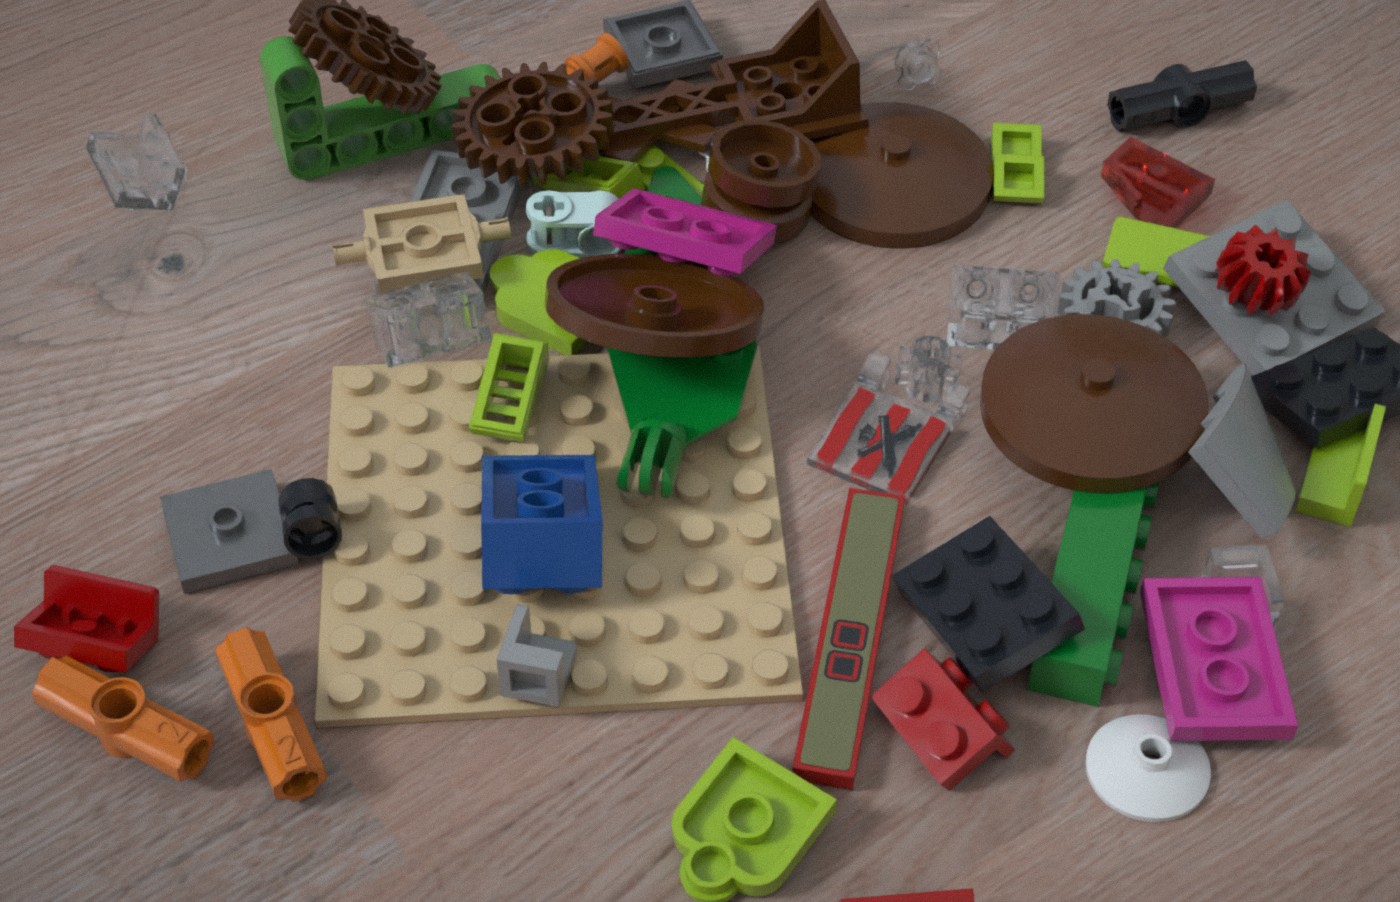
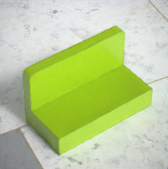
(1340, 474)

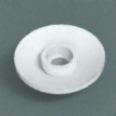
(1144, 786)

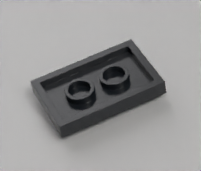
(1334, 387)
(988, 603)

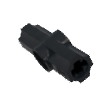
(1181, 95)

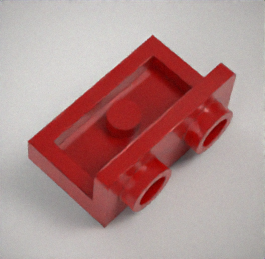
(91, 620)
(941, 719)

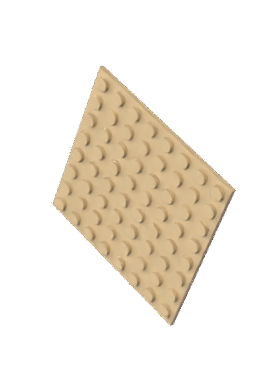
(689, 581)

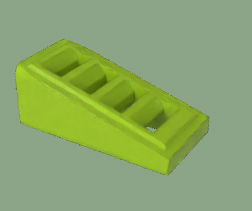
(604, 175)
(518, 353)

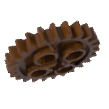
(365, 54)
(533, 123)

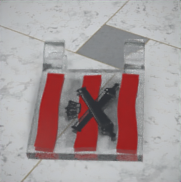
(883, 438)

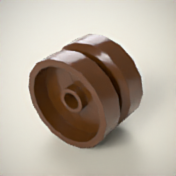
(763, 174)

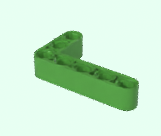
(351, 132)

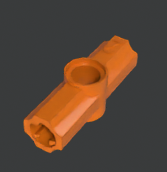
(123, 718)
(280, 736)

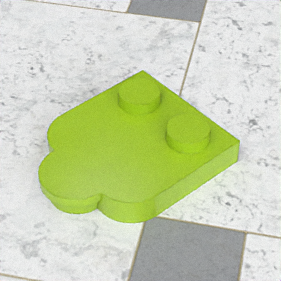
(521, 298)
(746, 825)

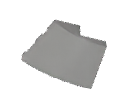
(1244, 455)

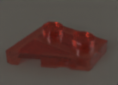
(1155, 184)

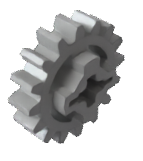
(1118, 294)

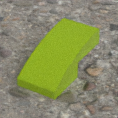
(1017, 163)

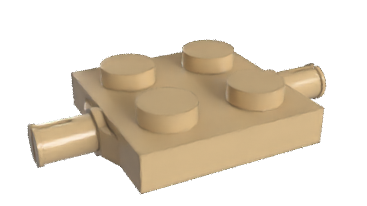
(421, 241)

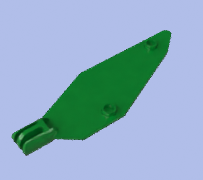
(674, 398)

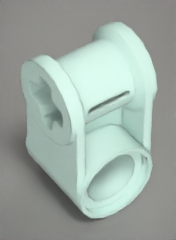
(570, 222)

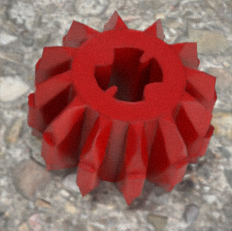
(1262, 271)

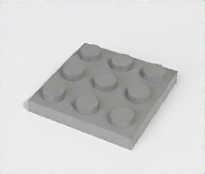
(1325, 313)

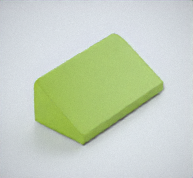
(1147, 245)

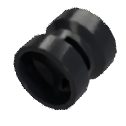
(309, 518)

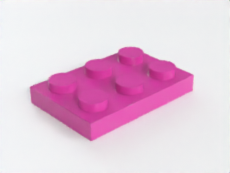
(685, 231)
(1217, 659)

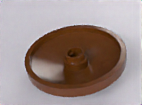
(902, 179)
(653, 305)
(1093, 403)

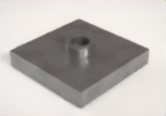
(664, 43)
(226, 531)

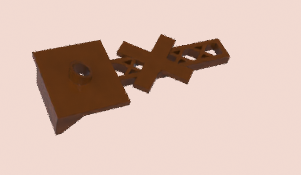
(801, 82)

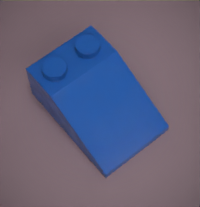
(541, 523)

